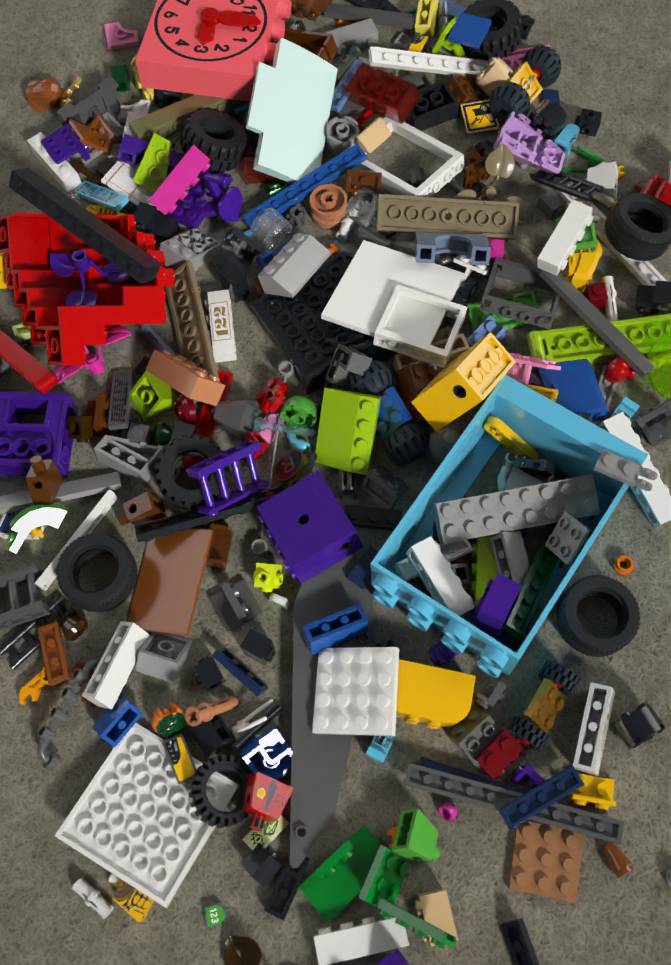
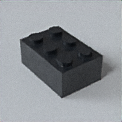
(433, 107)

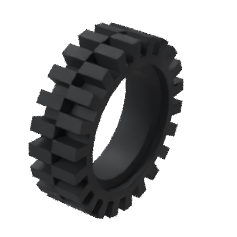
(199, 794)

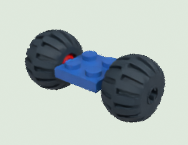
(403, 442)

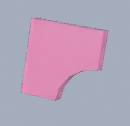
(120, 38)

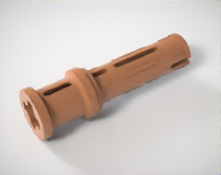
(206, 711)

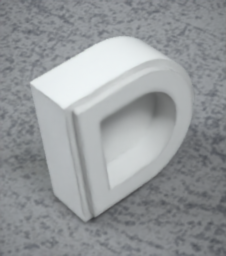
(279, 601)

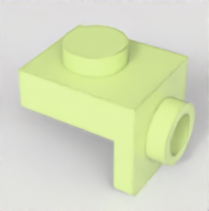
(21, 332)

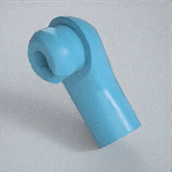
(297, 443)

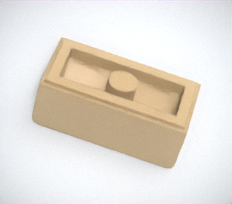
(373, 135)

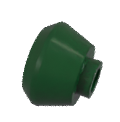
(161, 434)

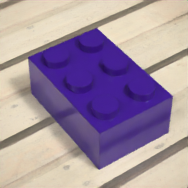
(495, 605)

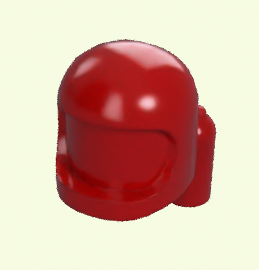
(618, 371)

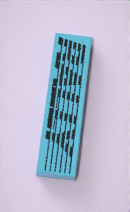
(102, 196)

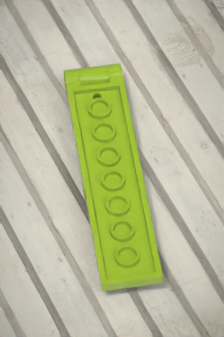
(584, 343)

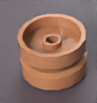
(328, 206)

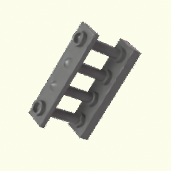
(17, 614)

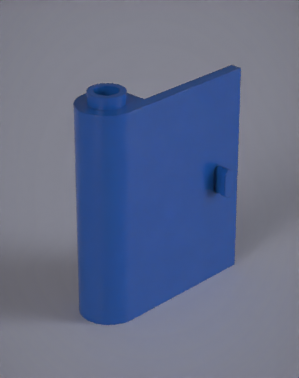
(576, 388)

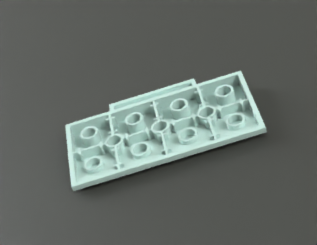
(291, 111)

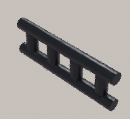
(572, 190)
(24, 633)

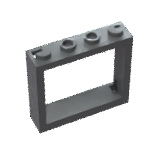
(525, 275)

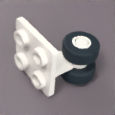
(467, 285)

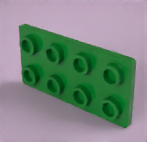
(341, 874)

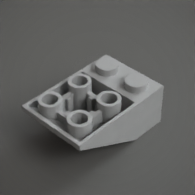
(188, 246)

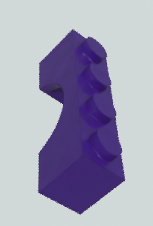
(133, 149)

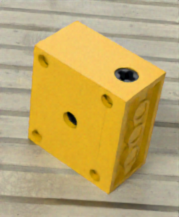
(463, 382)

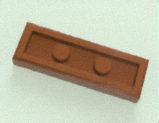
(53, 653)

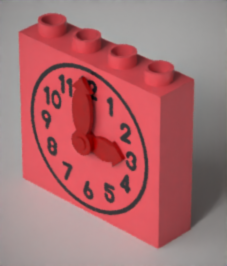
(210, 45)

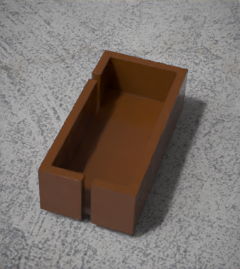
(317, 43)

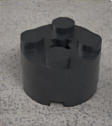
(548, 118)
(639, 725)

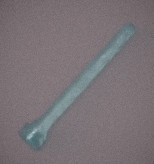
(262, 425)

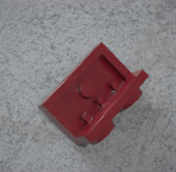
(498, 754)

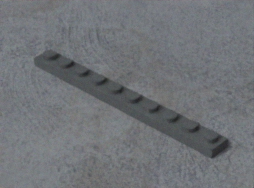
(496, 797)

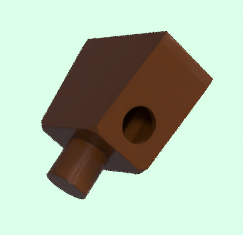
(43, 480)
(142, 510)

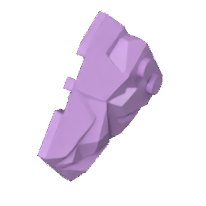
(529, 145)

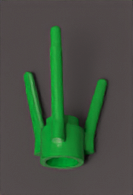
(593, 159)

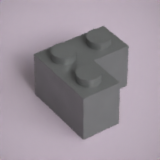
(344, 363)

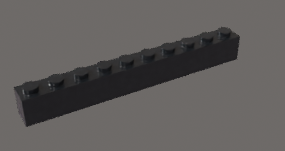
(84, 225)

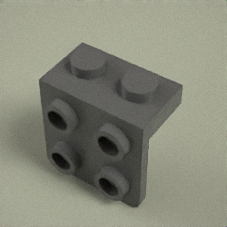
(474, 734)

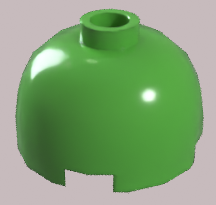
(299, 412)

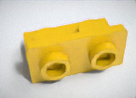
(595, 791)

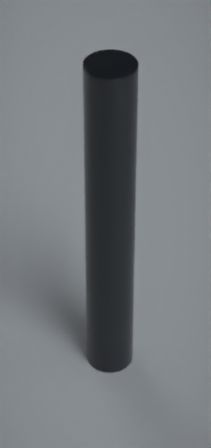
(237, 745)

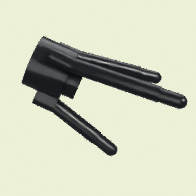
(165, 98)

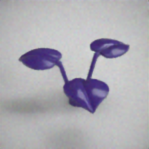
(65, 264)

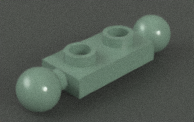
(345, 62)

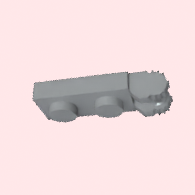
(624, 470)

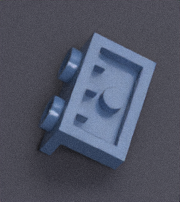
(485, 328)

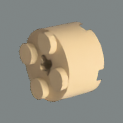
(493, 76)

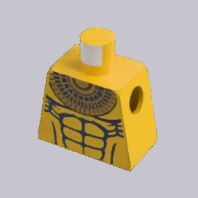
(131, 899)

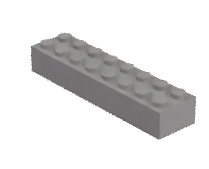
(515, 508)

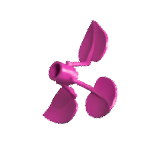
(93, 362)

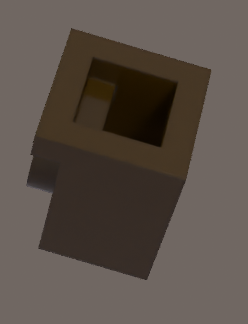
(80, 428)

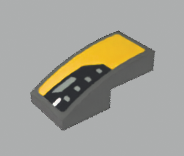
(179, 758)

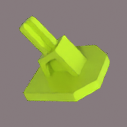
(443, 41)

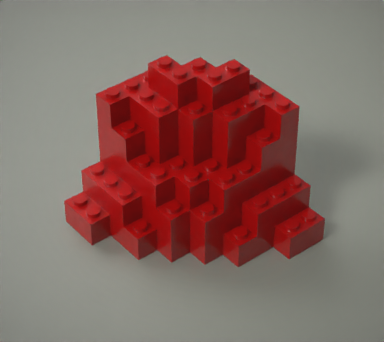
(64, 329)

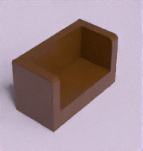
(219, 547)

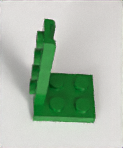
(384, 886)

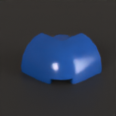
(268, 751)

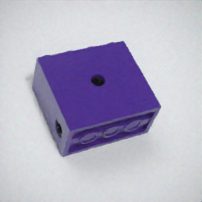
(308, 527)

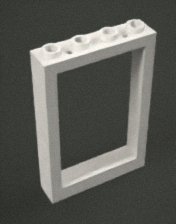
(436, 181)

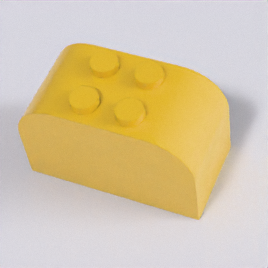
(433, 695)

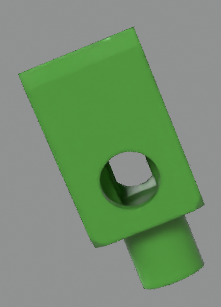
(416, 837)

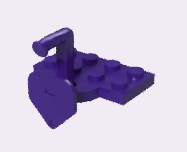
(209, 199)

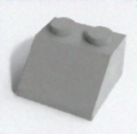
(163, 656)

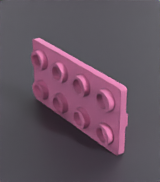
(522, 368)

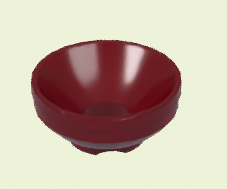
(185, 409)

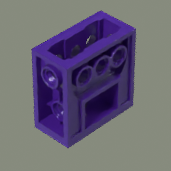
(23, 441)

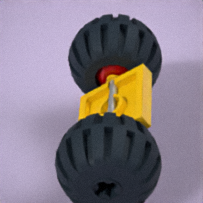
(538, 70)

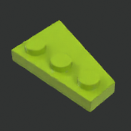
(154, 165)

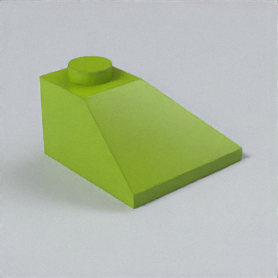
(152, 397)

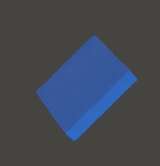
(469, 30)

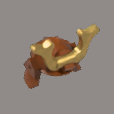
(48, 93)

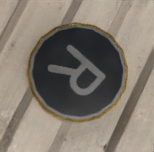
(290, 466)

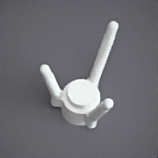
(243, 726)

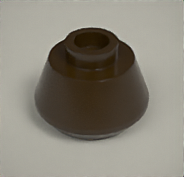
(74, 627)

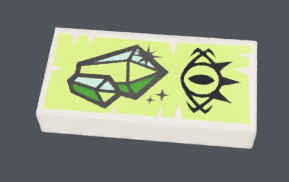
(267, 835)

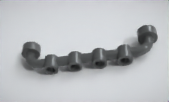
(60, 713)

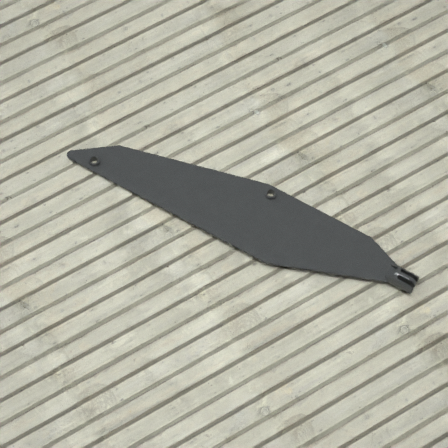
(321, 758)

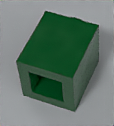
(122, 77)

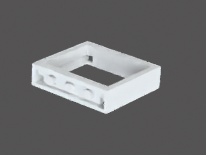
(406, 345)

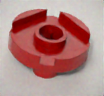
(272, 395)

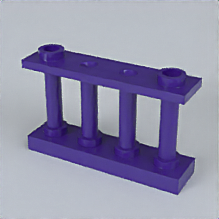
(216, 464)

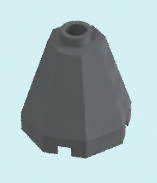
(236, 416)

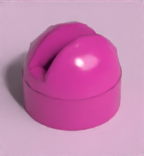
(452, 811)

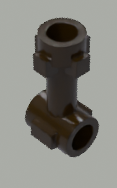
(94, 177)

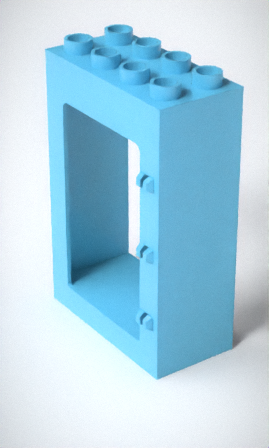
(556, 436)

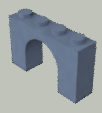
(473, 246)

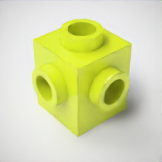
(268, 576)

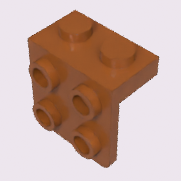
(97, 135)

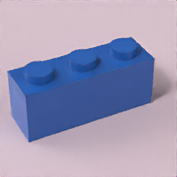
(335, 629)

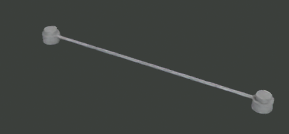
(259, 546)

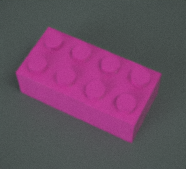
(179, 180)

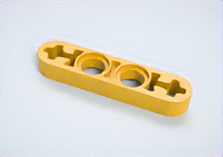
(509, 438)

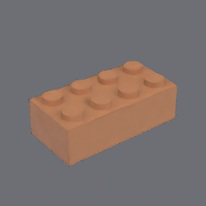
(185, 377)

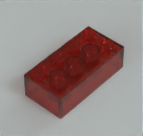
(382, 92)

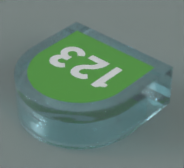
(215, 915)

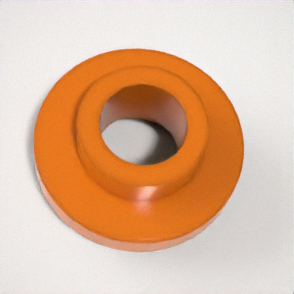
(627, 560)

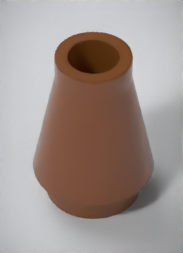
(617, 860)

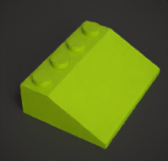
(347, 430)

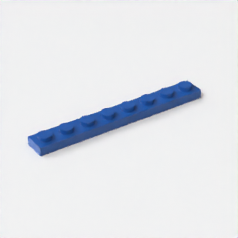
(304, 187)

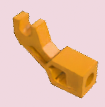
(33, 687)

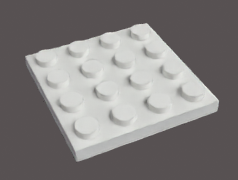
(356, 691)

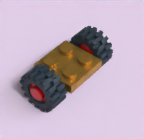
(544, 705)

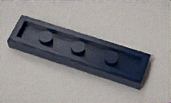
(540, 797)

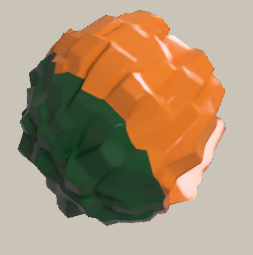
(167, 722)

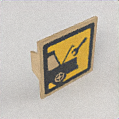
(478, 117)

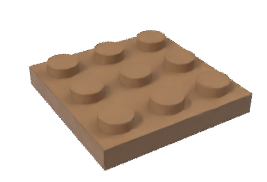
(546, 861)

